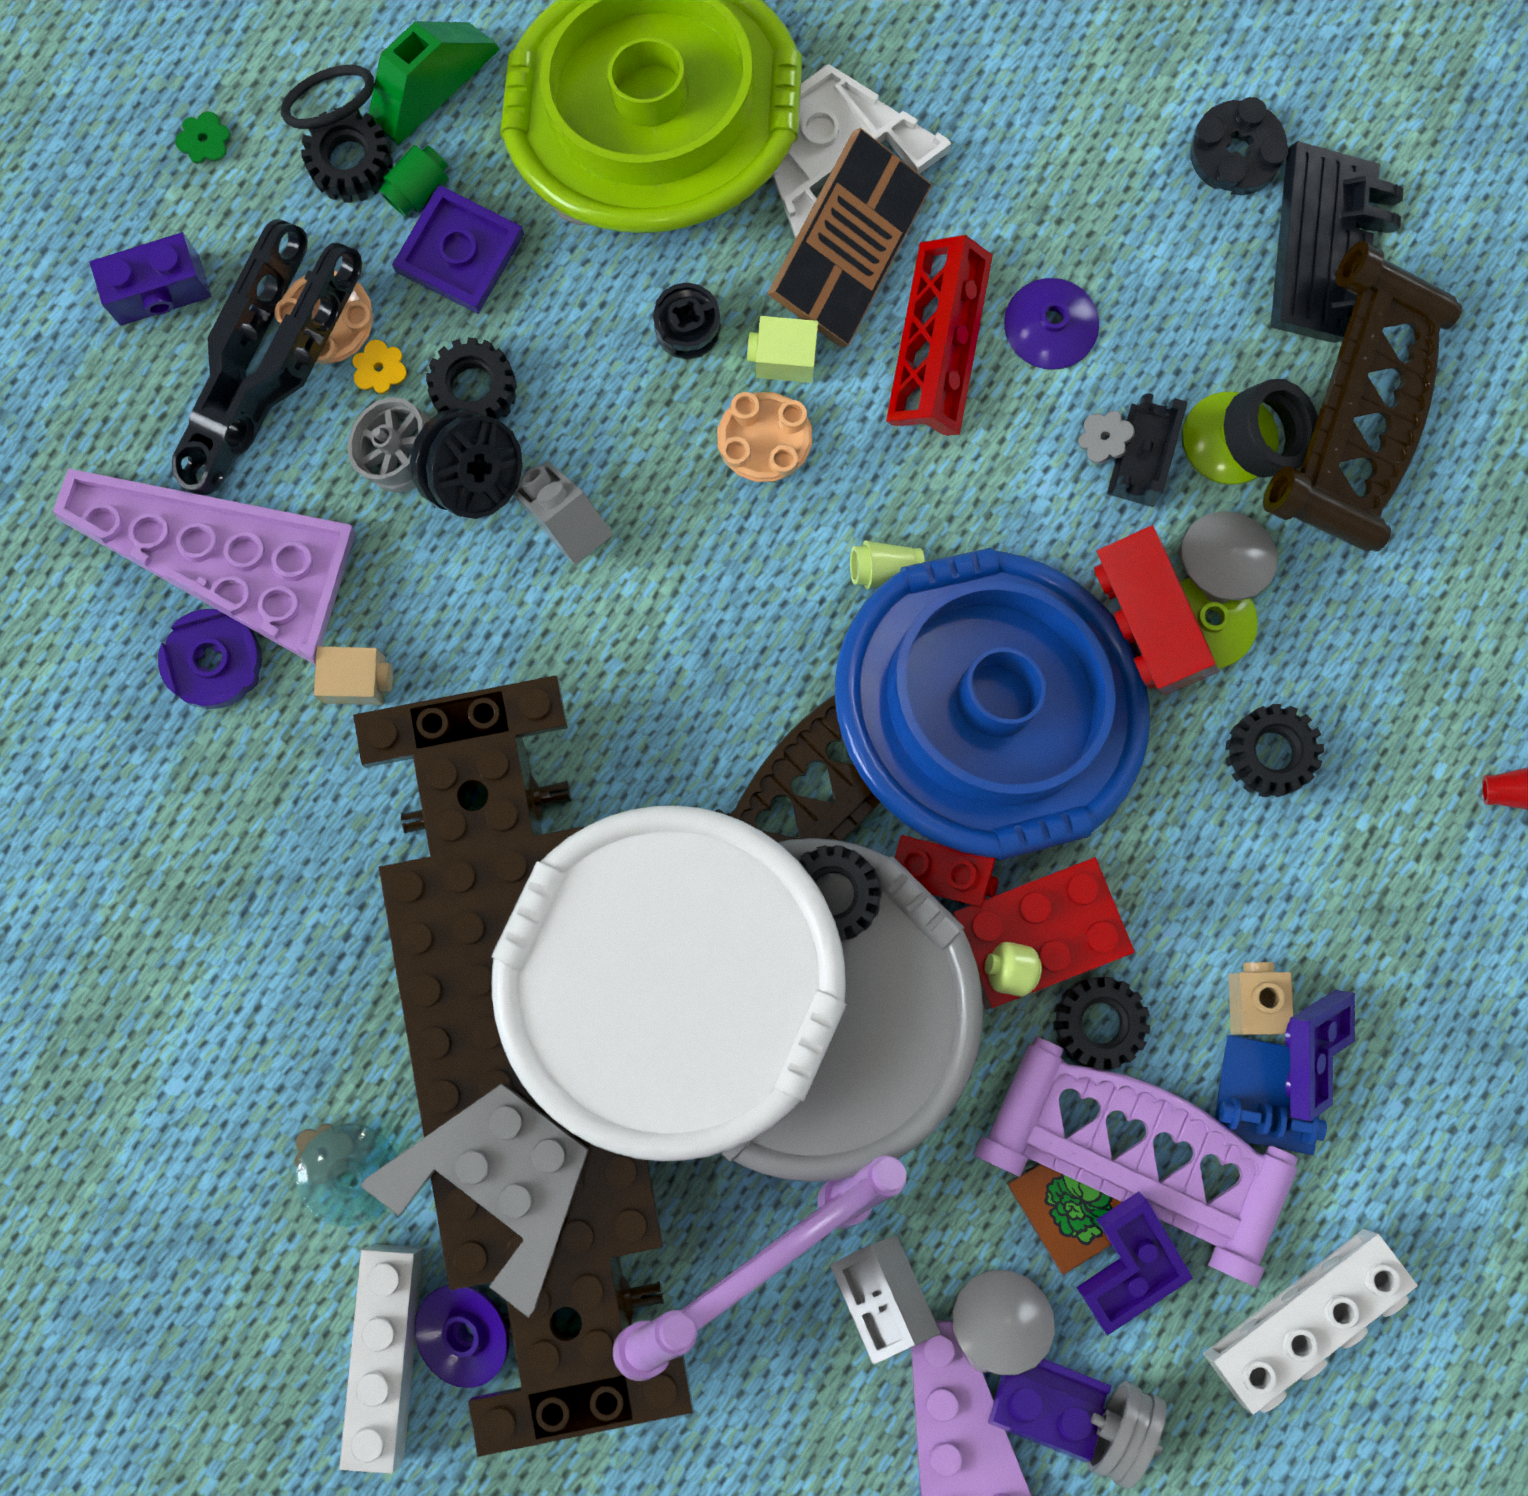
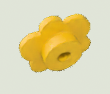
(374, 356)

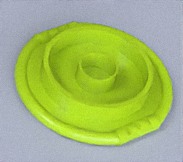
(651, 108)

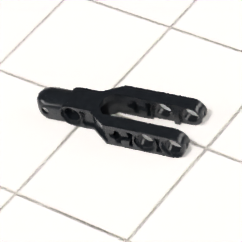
(236, 405)

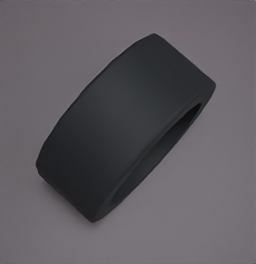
(1244, 434)

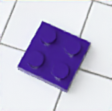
(458, 249)

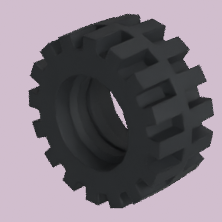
(471, 356)

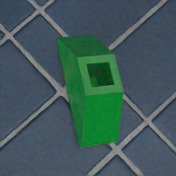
(424, 71)

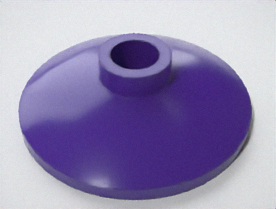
(1047, 343)
(449, 1347)

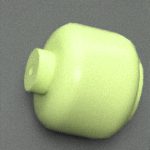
(1013, 969)

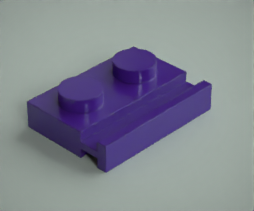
(1051, 1408)

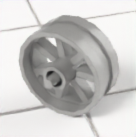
(380, 428)
(1128, 1434)

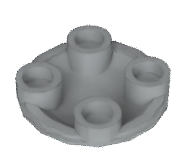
(1228, 556)
(1003, 1323)

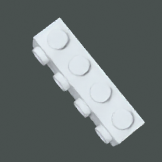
(1311, 1321)

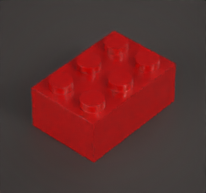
(1154, 612)
(1061, 915)

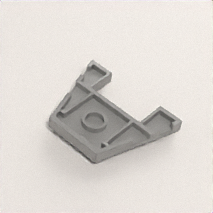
(512, 1166)

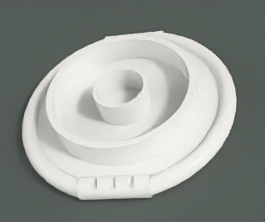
(668, 983)

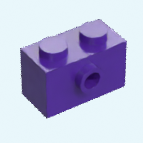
(150, 279)

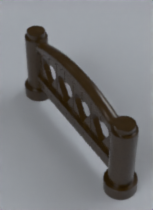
(1320, 490)
(789, 760)

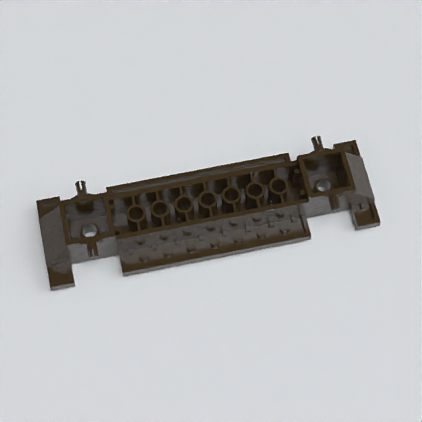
(443, 931)

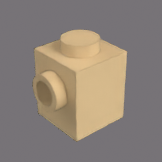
(1260, 1000)

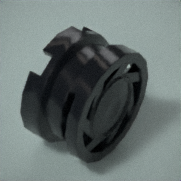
(687, 320)

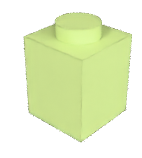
(784, 349)

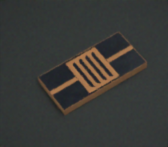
(850, 238)

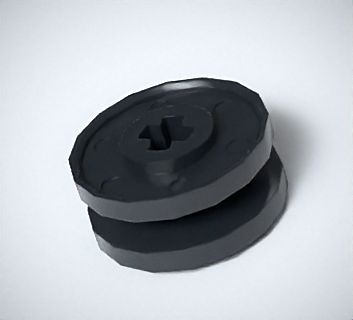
(466, 463)

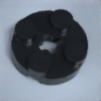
(1248, 122)

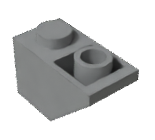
(562, 511)

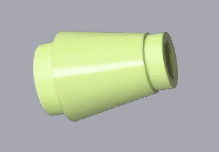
(877, 562)

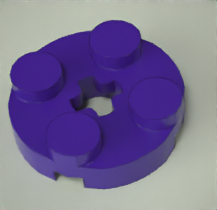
(187, 644)

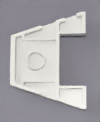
(829, 112)

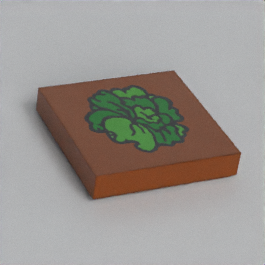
(1063, 1214)

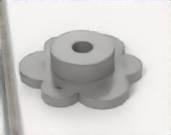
(1098, 428)

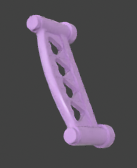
(1234, 1221)
(648, 1347)

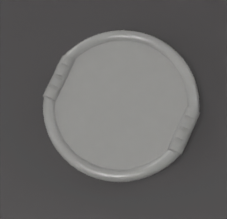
(899, 1043)

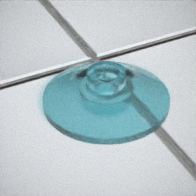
(339, 1150)

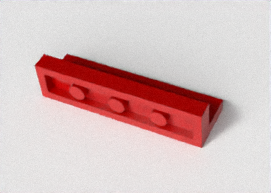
(950, 331)

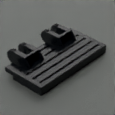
(1320, 210)

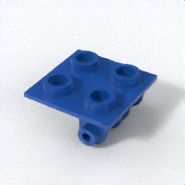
(1255, 1099)

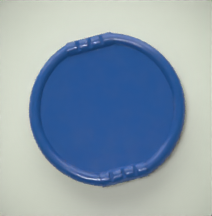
(992, 704)

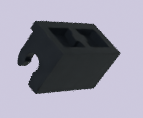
(1146, 463)

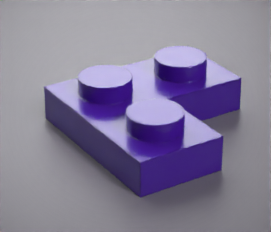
(1313, 1040)
(1145, 1270)

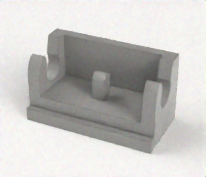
(884, 1299)

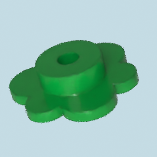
(195, 130)

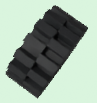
(356, 179)
(1298, 734)
(862, 877)
(1131, 1016)

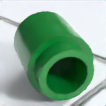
(414, 180)

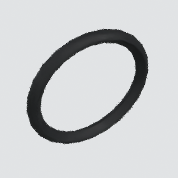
(336, 115)

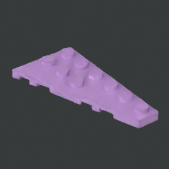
(243, 559)
(952, 1410)

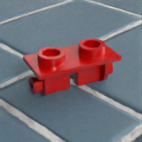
(948, 871)

